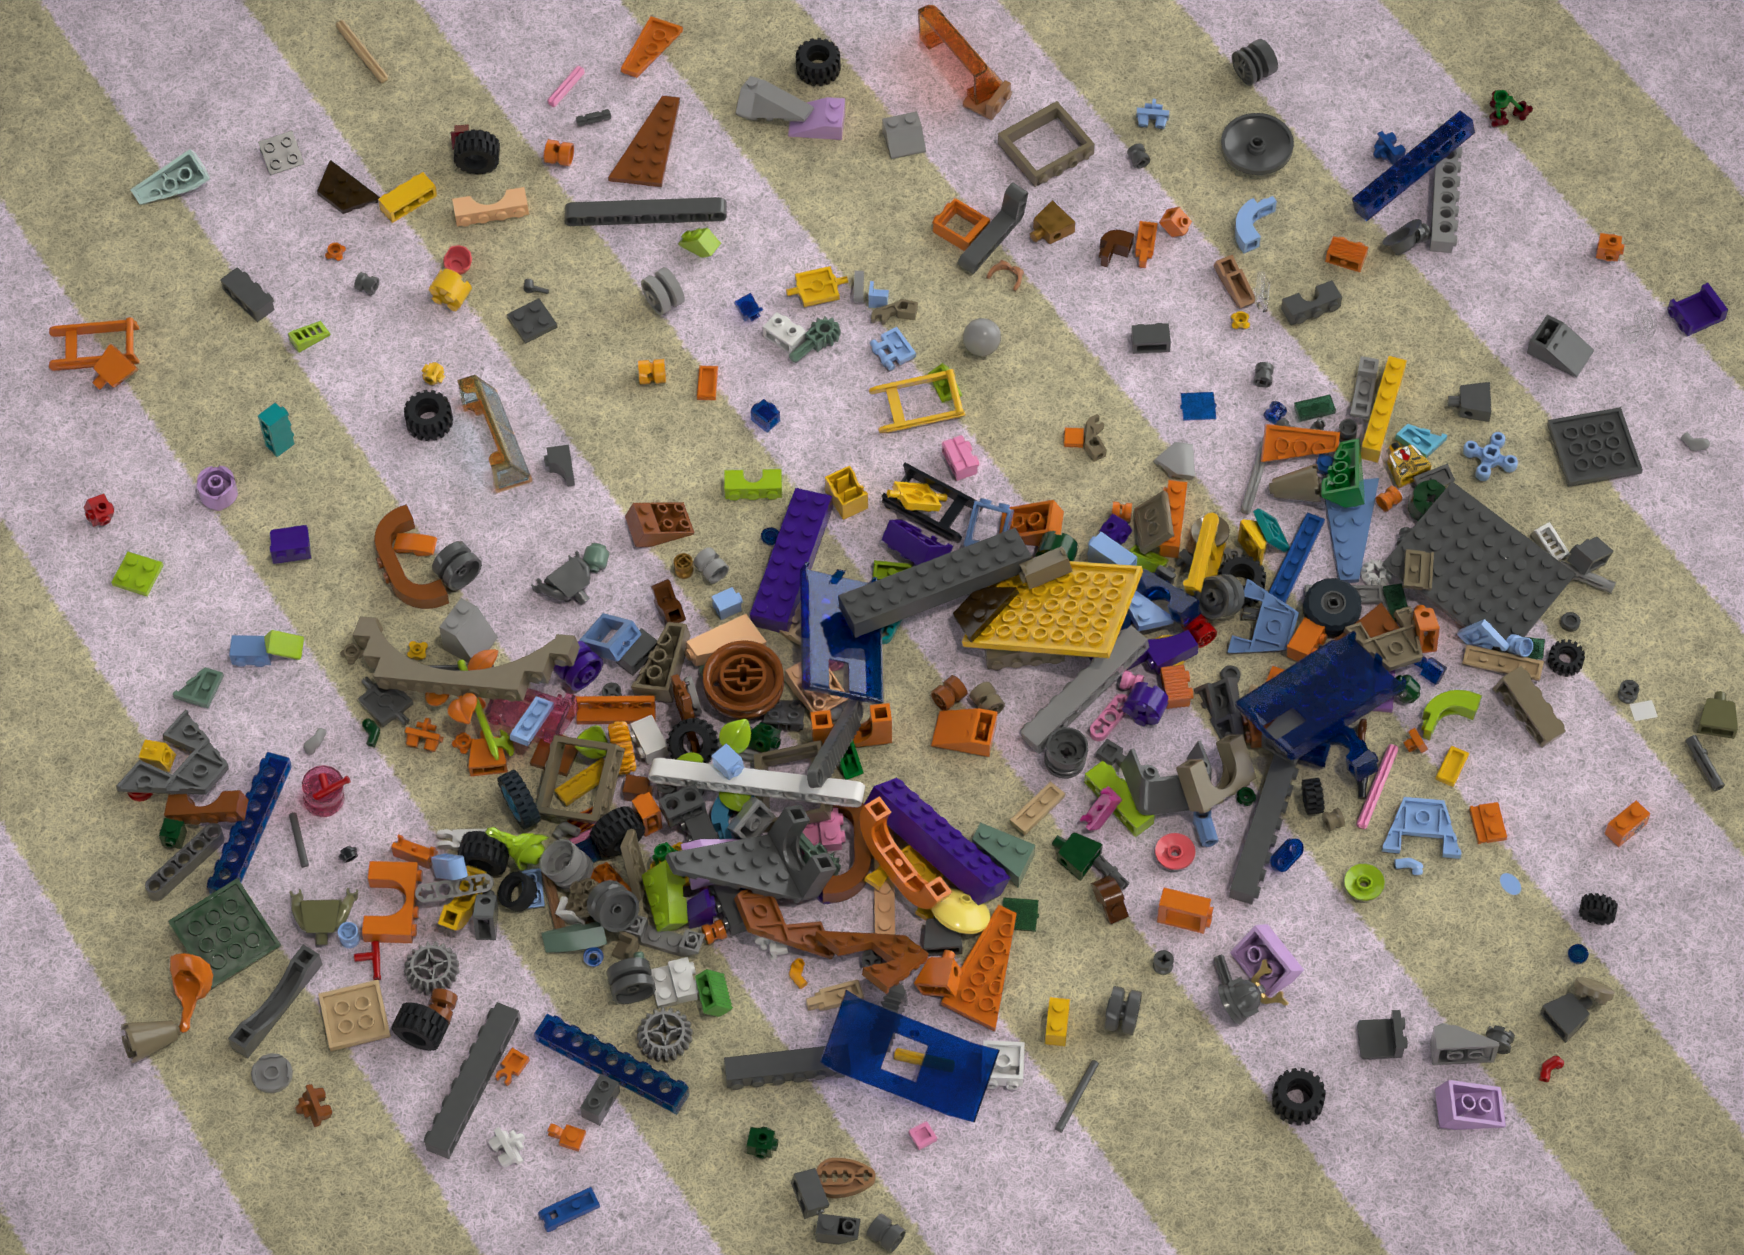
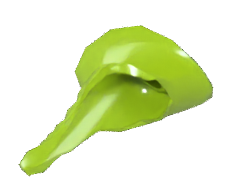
(523, 848)

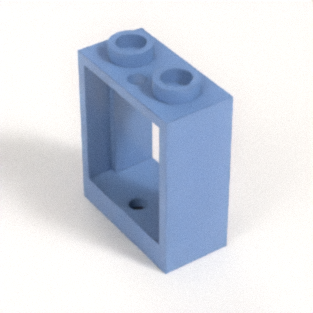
(985, 503)
(614, 649)

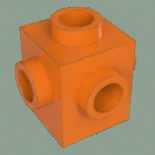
(1609, 247)

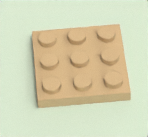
(354, 1015)

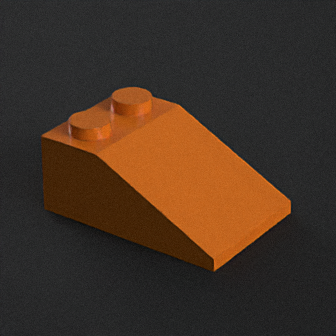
(1035, 520)

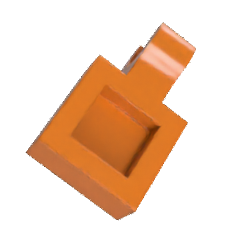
(570, 1137)

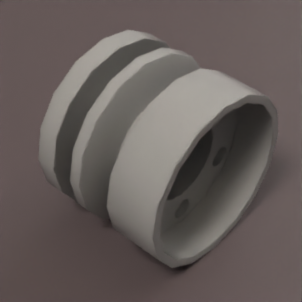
(565, 863)

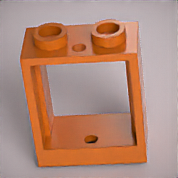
(966, 212)
(1185, 910)

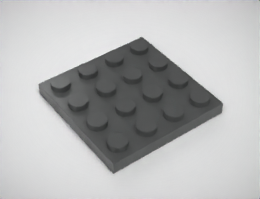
(1594, 446)

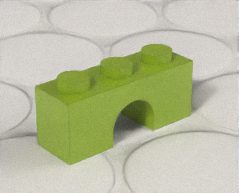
(737, 487)

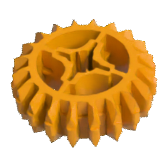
(620, 735)

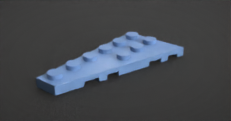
(1350, 532)

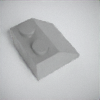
(903, 135)
(751, 819)

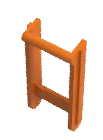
(71, 332)

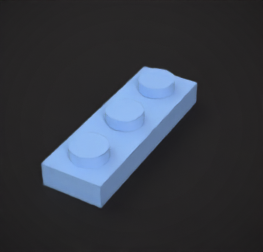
(531, 721)

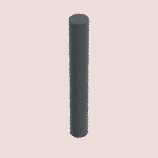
(298, 840)

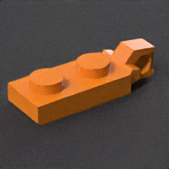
(1145, 242)

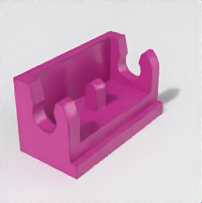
(1101, 809)

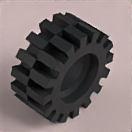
(1569, 648)
(1312, 796)
(1598, 909)

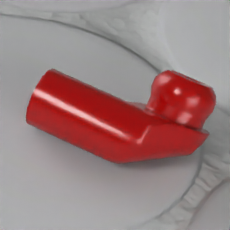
(1548, 1066)

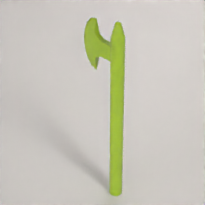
(493, 743)

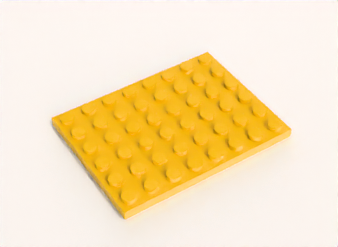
(1066, 615)

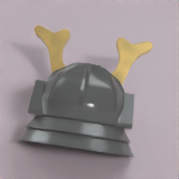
(1243, 997)

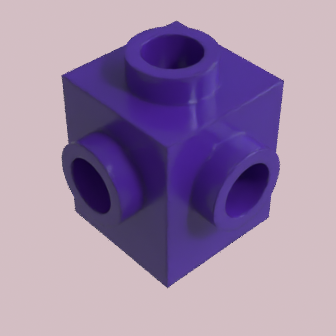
(1116, 529)

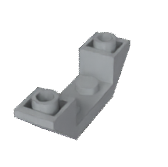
(666, 941)

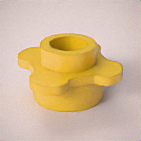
(1240, 315)
(417, 655)

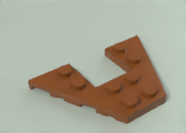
(764, 919)
(898, 951)

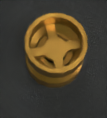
(686, 569)

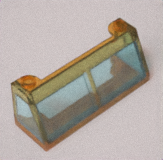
(507, 463)

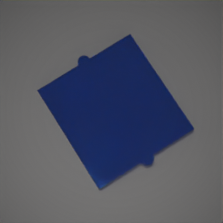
(1198, 406)

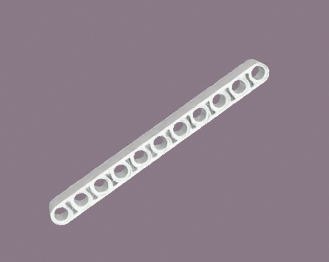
(756, 783)

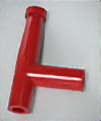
(328, 789)
(374, 956)

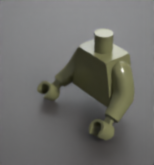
(321, 915)

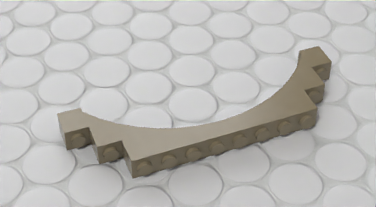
(499, 682)

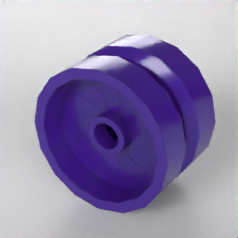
(584, 671)

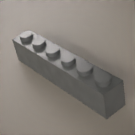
(776, 1068)

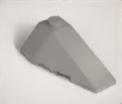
(767, 101)

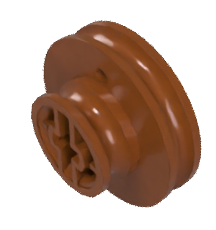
(747, 677)

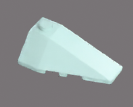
(177, 177)

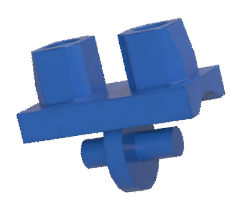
(1385, 149)

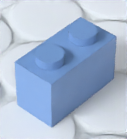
(249, 651)

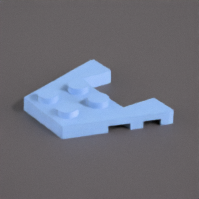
(1422, 819)

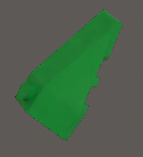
(1345, 477)

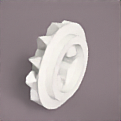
(1371, 578)

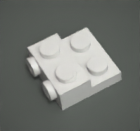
(675, 983)
(1008, 1066)

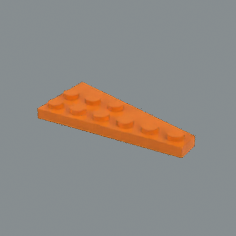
(985, 972)

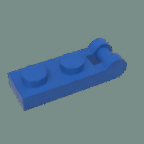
(569, 1209)

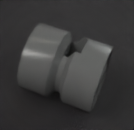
(888, 1234)

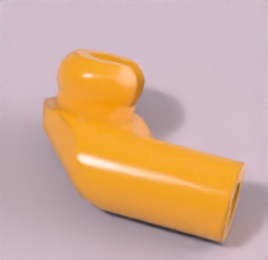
(796, 973)

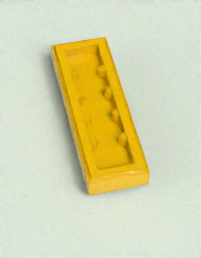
(580, 783)

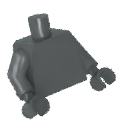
(567, 581)

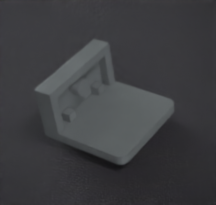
(1382, 1037)

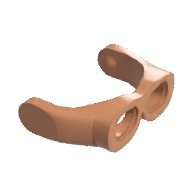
(1003, 265)

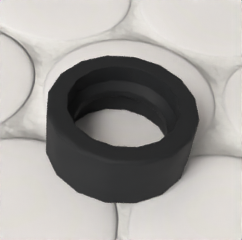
(527, 896)

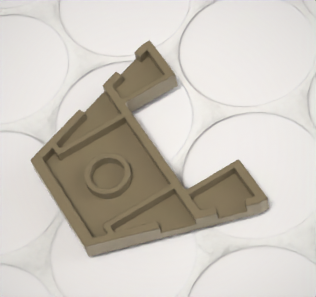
(1396, 647)

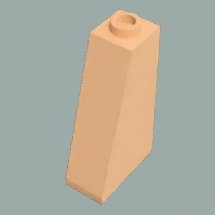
(738, 629)

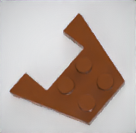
(684, 706)

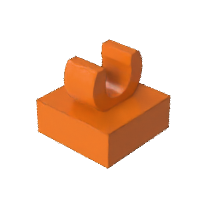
(1414, 742)

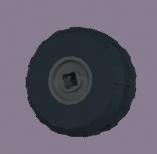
(1332, 605)

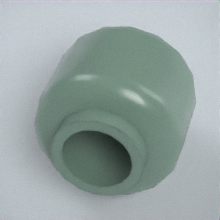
(596, 557)

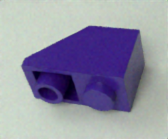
(701, 909)

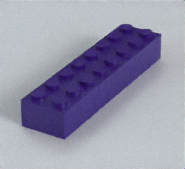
(795, 545)
(940, 842)

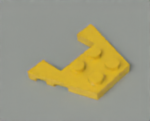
(921, 865)

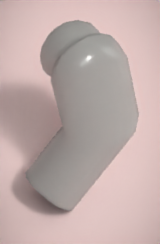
(1695, 444)

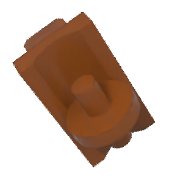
(310, 1105)

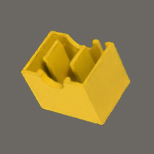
(846, 492)

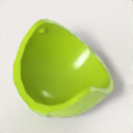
(592, 733)

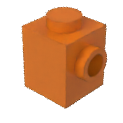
(1175, 222)

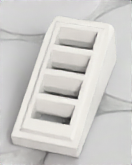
(1541, 541)

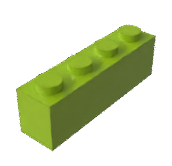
(1105, 775)

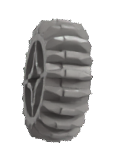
(448, 966)
(673, 1033)

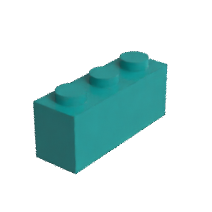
(276, 429)

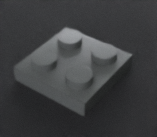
(532, 320)

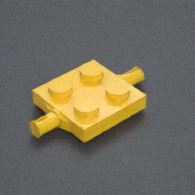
(817, 286)
(916, 496)

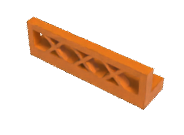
(599, 713)

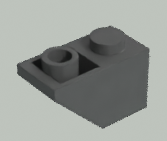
(837, 1229)

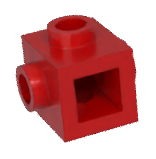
(99, 510)

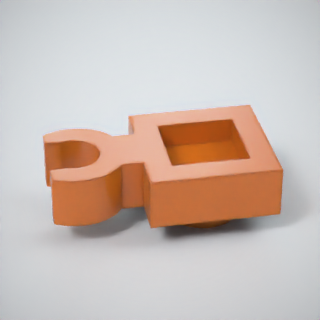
(513, 1064)

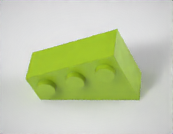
(666, 897)

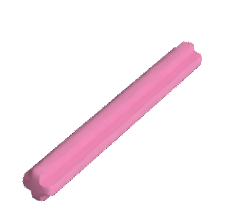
(1377, 786)

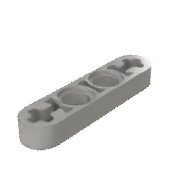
(454, 887)

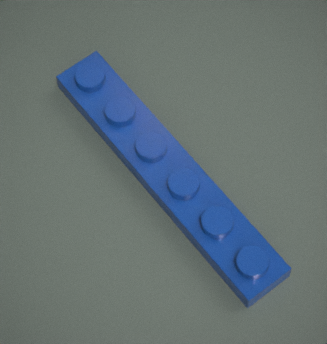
(1297, 557)

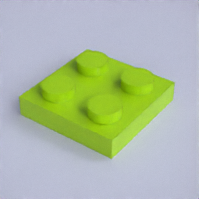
(137, 573)

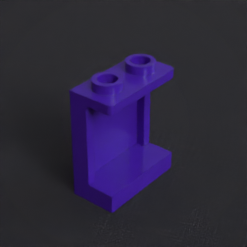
(1698, 310)

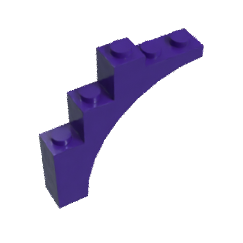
(1167, 651)

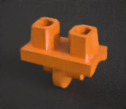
(432, 739)

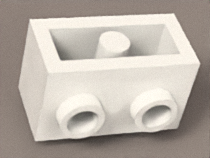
(784, 333)
(649, 739)

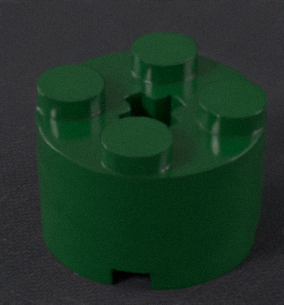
(1423, 492)
(1052, 541)

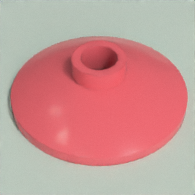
(1175, 843)

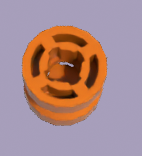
(1389, 498)
(1126, 510)
(718, 930)

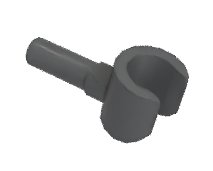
(529, 287)

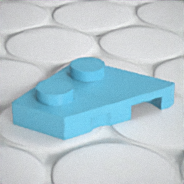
(1420, 438)

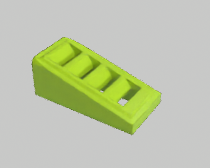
(305, 343)

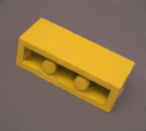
(407, 197)

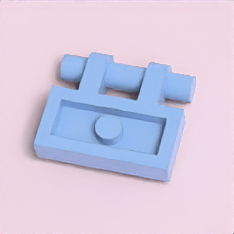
(897, 345)

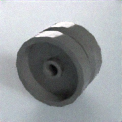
(456, 565)
(1220, 596)
(613, 906)
(630, 980)
(1123, 1010)

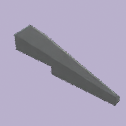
(1220, 702)

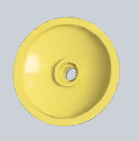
(961, 913)

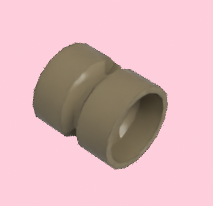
(986, 697)

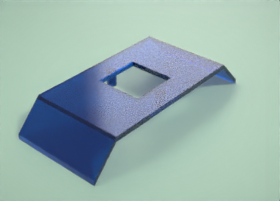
(951, 1073)

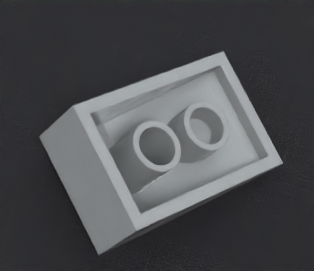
(1460, 1046)

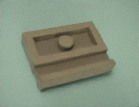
(1418, 570)

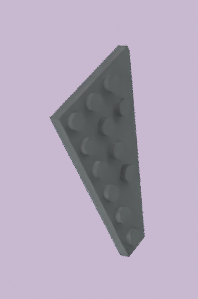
(739, 863)

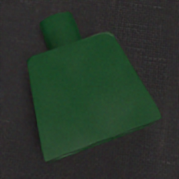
(1077, 853)

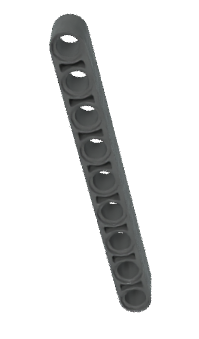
(645, 211)

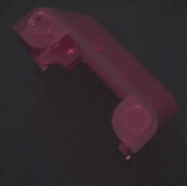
(510, 713)

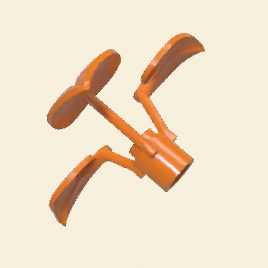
(463, 708)

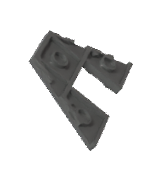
(196, 773)

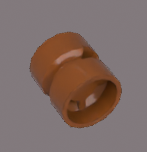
(949, 692)
(443, 1002)

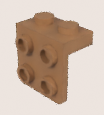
(993, 105)

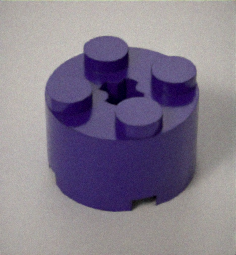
(1145, 704)

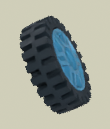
(519, 799)

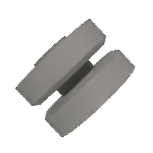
(662, 291)

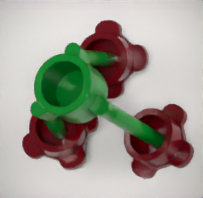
(1501, 100)

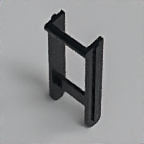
(943, 526)

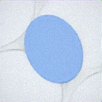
(1510, 884)

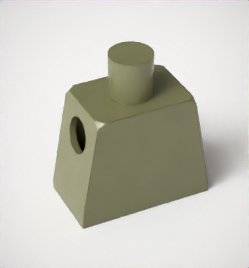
(1719, 717)

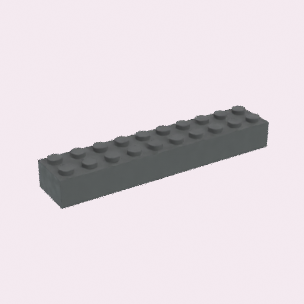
(933, 582)

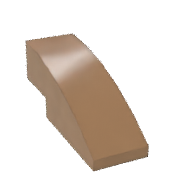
(1234, 281)

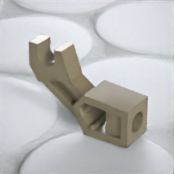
(893, 309)
(1093, 429)

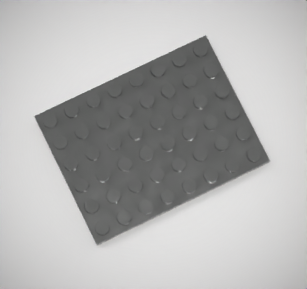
(1482, 566)

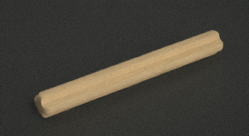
(362, 52)

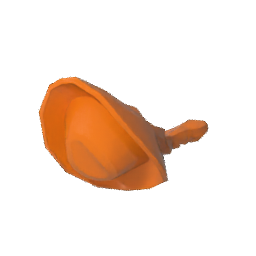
(191, 981)

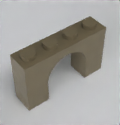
(1236, 774)

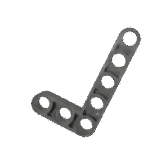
(997, 230)

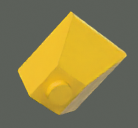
(1252, 539)

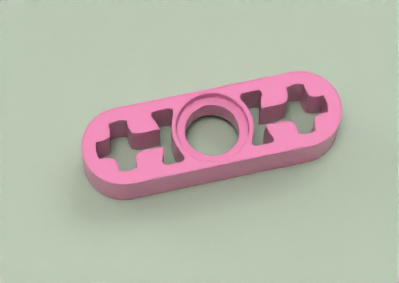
(1108, 726)

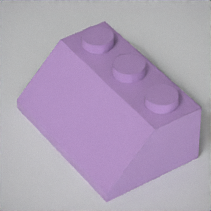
(1264, 944)

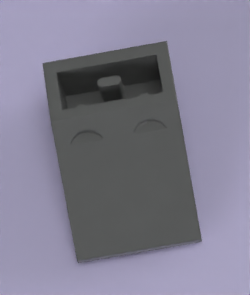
(1559, 346)

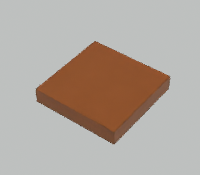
(542, 753)

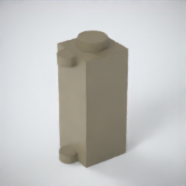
(1045, 568)

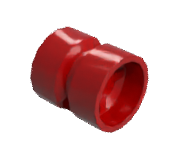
(1201, 631)

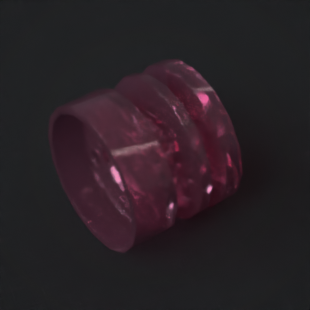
(329, 804)

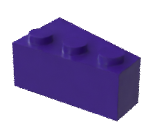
(912, 543)

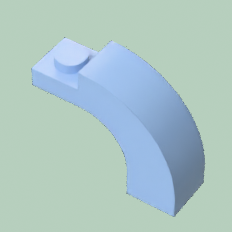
(1245, 233)

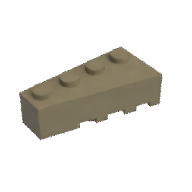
(1530, 706)

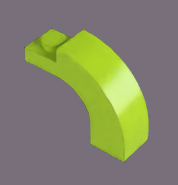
(1449, 703)

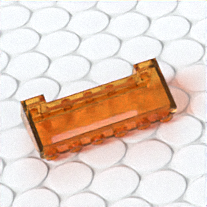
(936, 29)

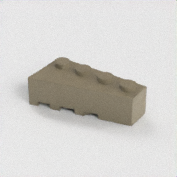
(1004, 658)
(662, 663)

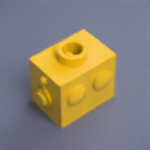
(157, 754)

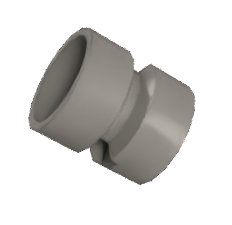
(712, 566)

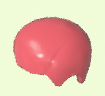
(458, 259)

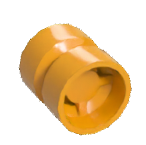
(651, 371)

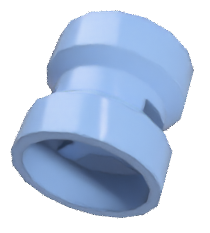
(1519, 645)
(348, 935)

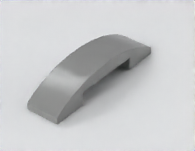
(1364, 387)

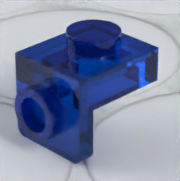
(748, 307)

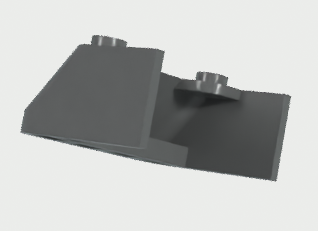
(1156, 793)

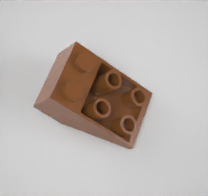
(658, 523)

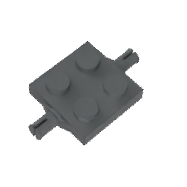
(385, 704)

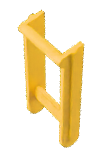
(896, 408)
(1207, 556)

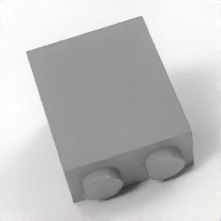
(466, 631)

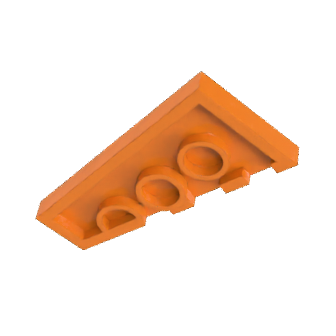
(650, 44)

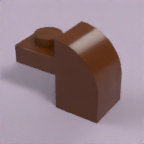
(1115, 242)
(666, 602)
(1111, 897)

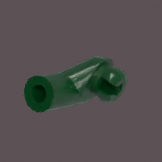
(372, 730)

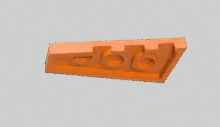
(1290, 442)

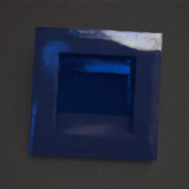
(590, 849)

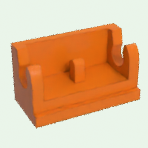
(413, 852)

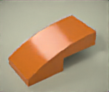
(417, 543)

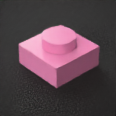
(922, 1135)

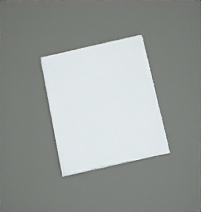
(1643, 710)

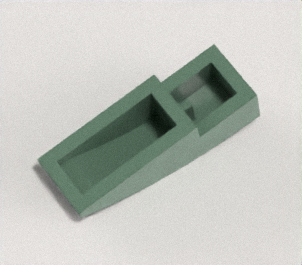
(574, 937)

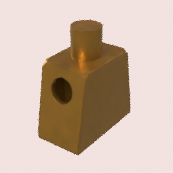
(1052, 224)

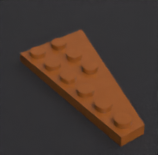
(649, 151)

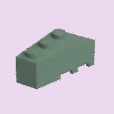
(1005, 851)

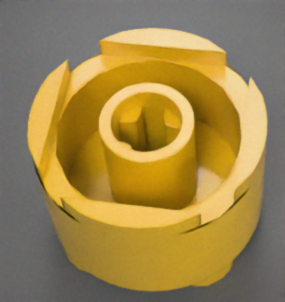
(449, 289)

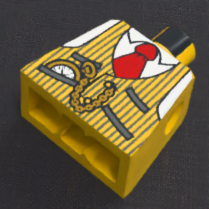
(1406, 463)

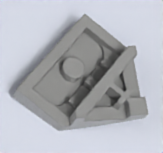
(1178, 460)

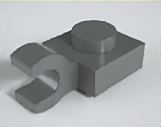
(1110, 753)

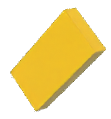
(1452, 766)

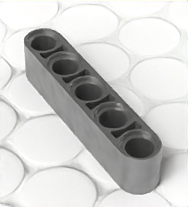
(188, 853)

